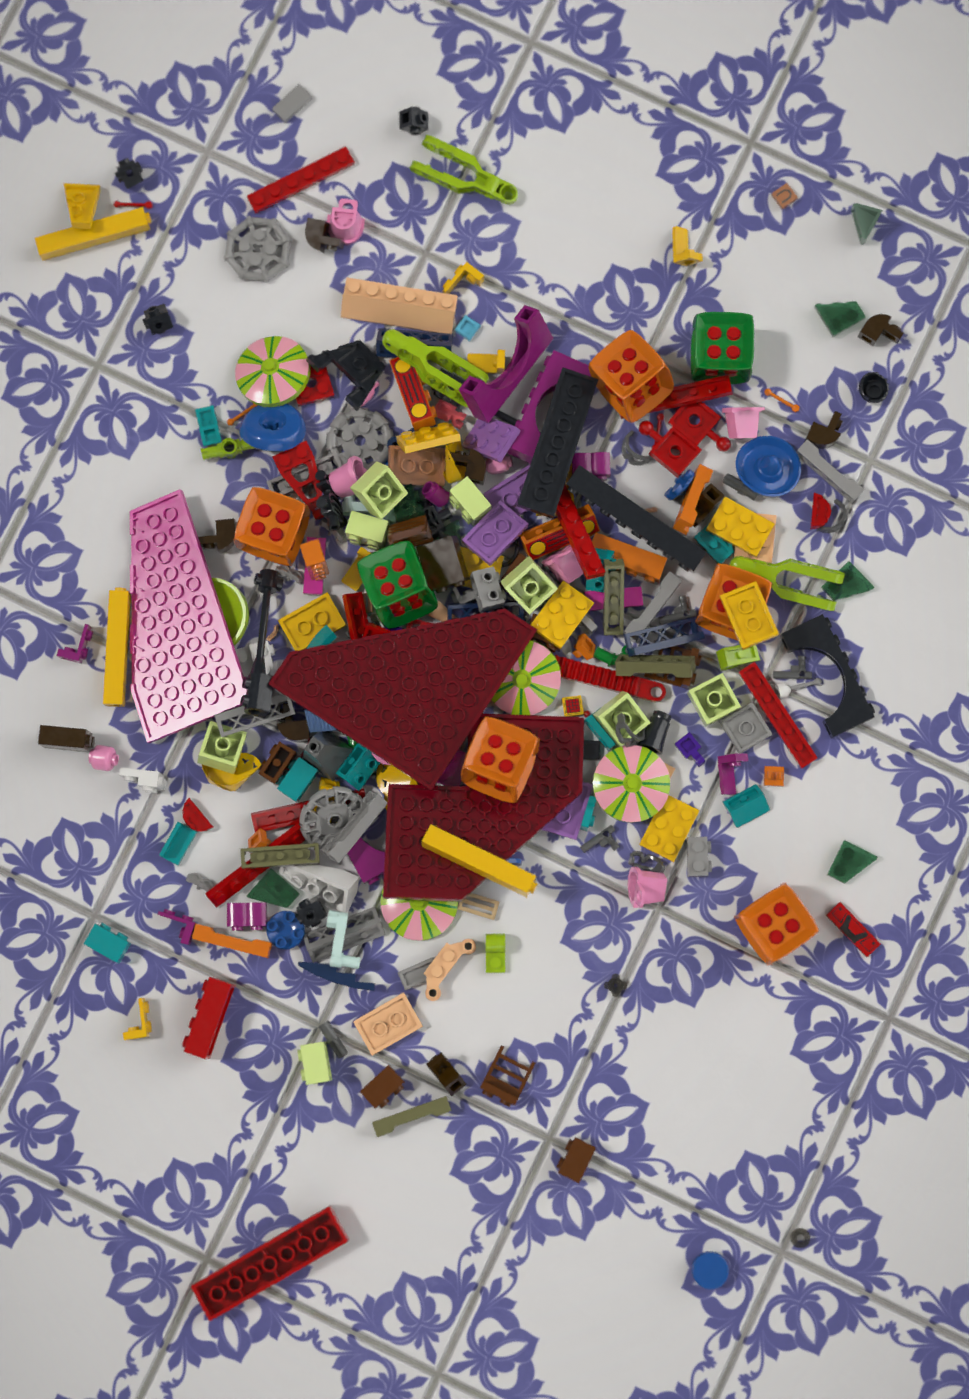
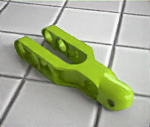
(484, 184)
(417, 353)
(771, 571)

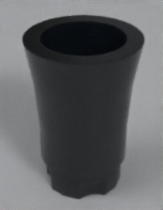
(656, 732)

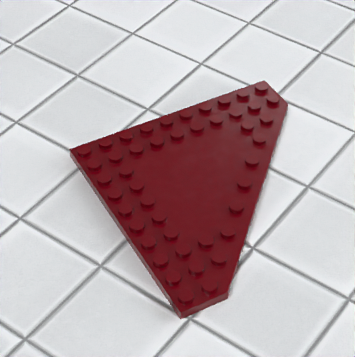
(409, 689)

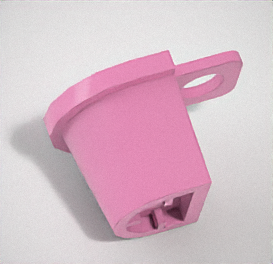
(346, 223)
(742, 421)
(346, 476)
(564, 565)
(645, 887)

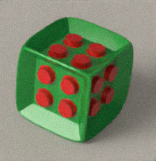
(722, 346)
(396, 584)

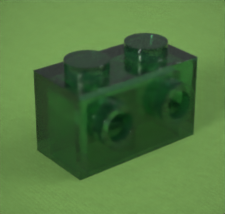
(409, 505)

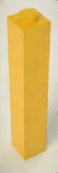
(101, 232)
(117, 647)
(479, 861)

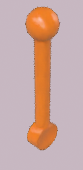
(795, 408)
(230, 422)

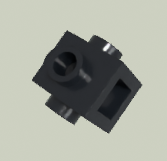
(413, 120)
(132, 179)
(157, 319)
(317, 912)

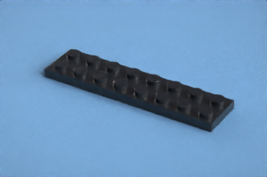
(557, 443)

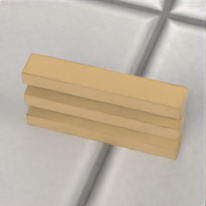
(494, 910)

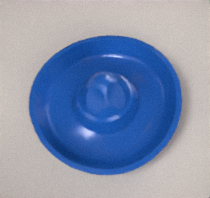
(273, 428)
(768, 466)

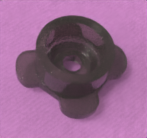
(615, 990)

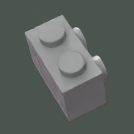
(487, 589)
(697, 856)

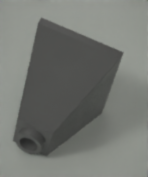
(326, 753)

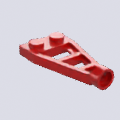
(293, 458)

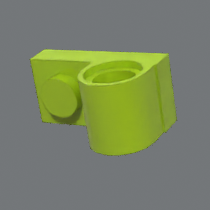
(734, 656)
(495, 953)

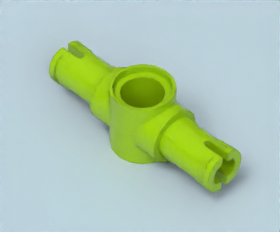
(219, 450)

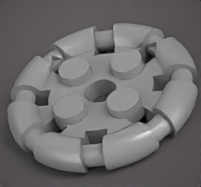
(359, 429)
(326, 811)

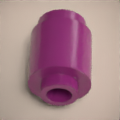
(435, 493)

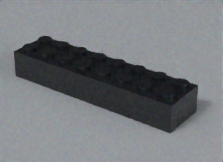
(639, 520)

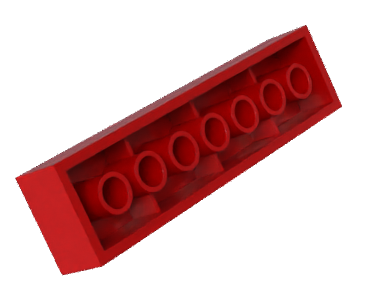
(270, 1263)

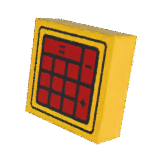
(572, 706)

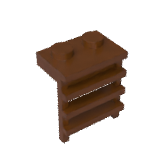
(413, 530)
(679, 681)
(494, 1086)

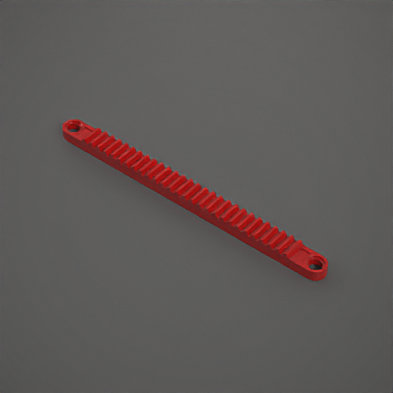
(599, 677)

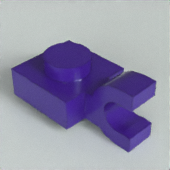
(689, 747)

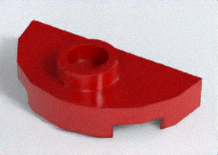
(820, 511)
(194, 817)

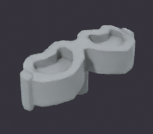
(339, 534)
(291, 574)
(196, 879)

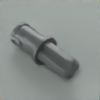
(736, 484)
(333, 1039)

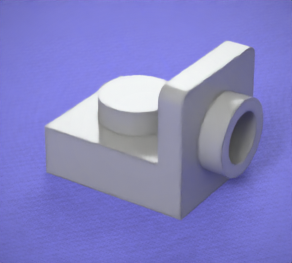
(468, 596)

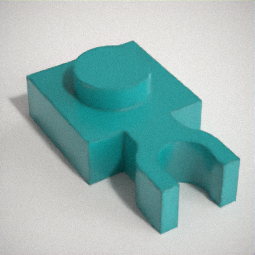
(588, 819)

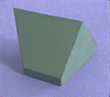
(865, 220)

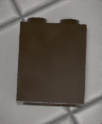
(443, 564)
(65, 738)

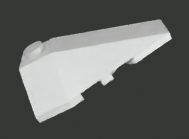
(331, 885)

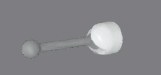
(784, 689)

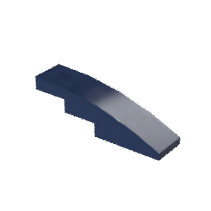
(331, 974)

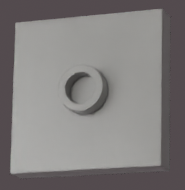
(745, 728)

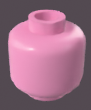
(103, 758)

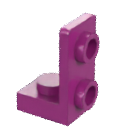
(69, 653)
(726, 771)
(186, 932)

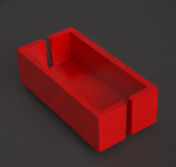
(209, 1018)

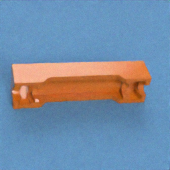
(687, 512)
(208, 935)

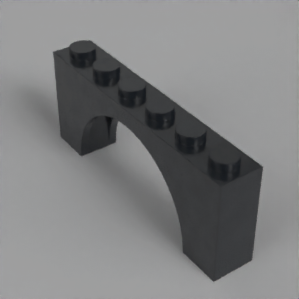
(818, 637)

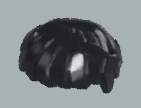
(873, 387)

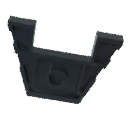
(357, 364)

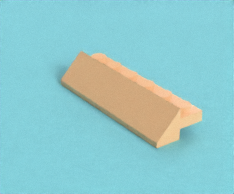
(398, 306)

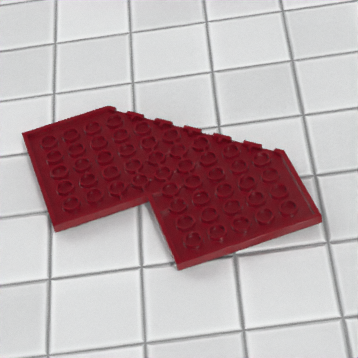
(478, 818)

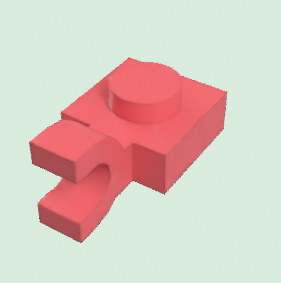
(447, 411)

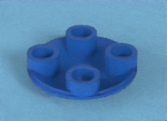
(682, 484)
(285, 930)

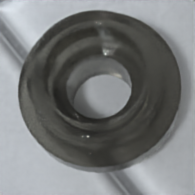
(804, 1242)

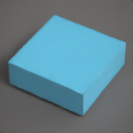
(467, 328)

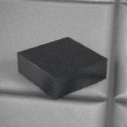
(591, 750)

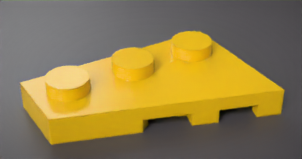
(82, 203)

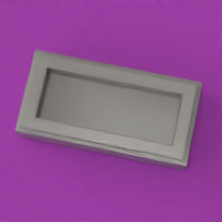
(292, 103)
(414, 975)

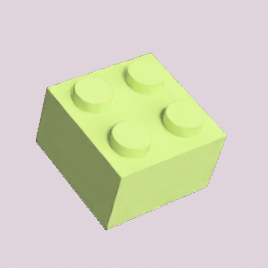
(379, 490)
(469, 501)
(367, 531)
(529, 585)
(713, 699)
(619, 704)
(220, 751)
(315, 1063)

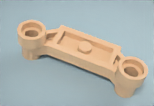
(443, 964)

